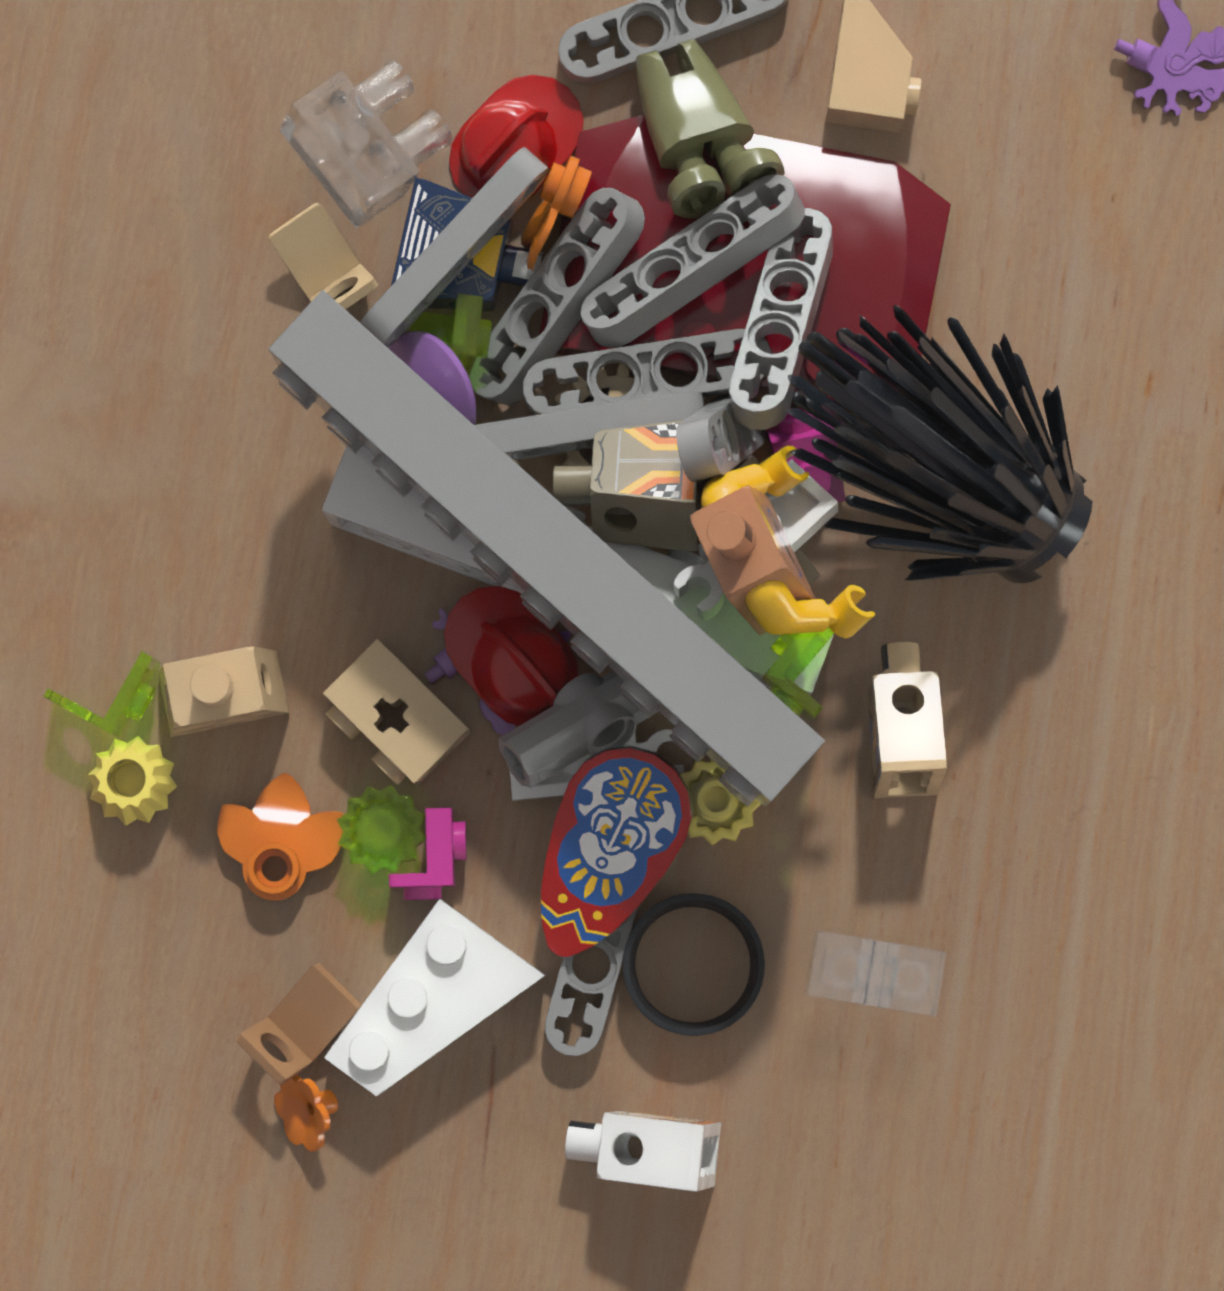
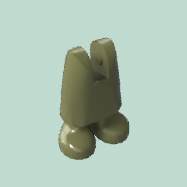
(694, 113)

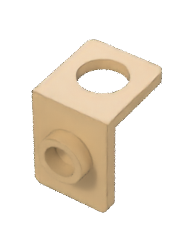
(321, 257)

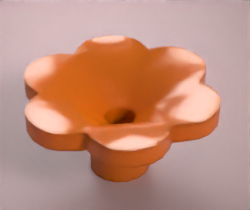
(305, 1111)

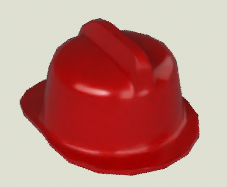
(520, 114)
(507, 653)

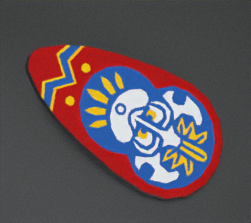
(610, 844)

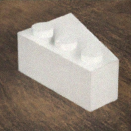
(428, 998)

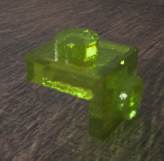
(461, 331)
(795, 655)

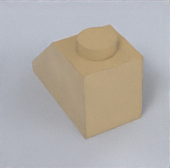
(870, 73)

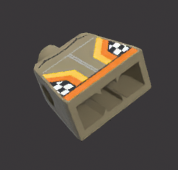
(635, 488)

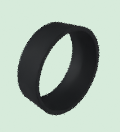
(754, 946)

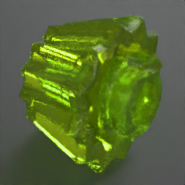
(381, 829)

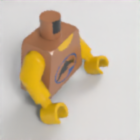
(757, 560)

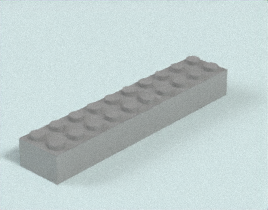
(544, 549)

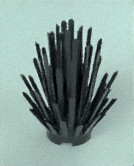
(974, 476)

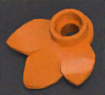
(561, 195)
(279, 828)

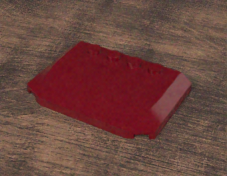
(883, 234)

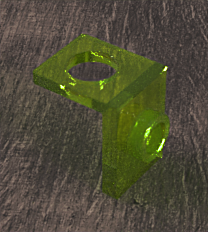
(129, 703)

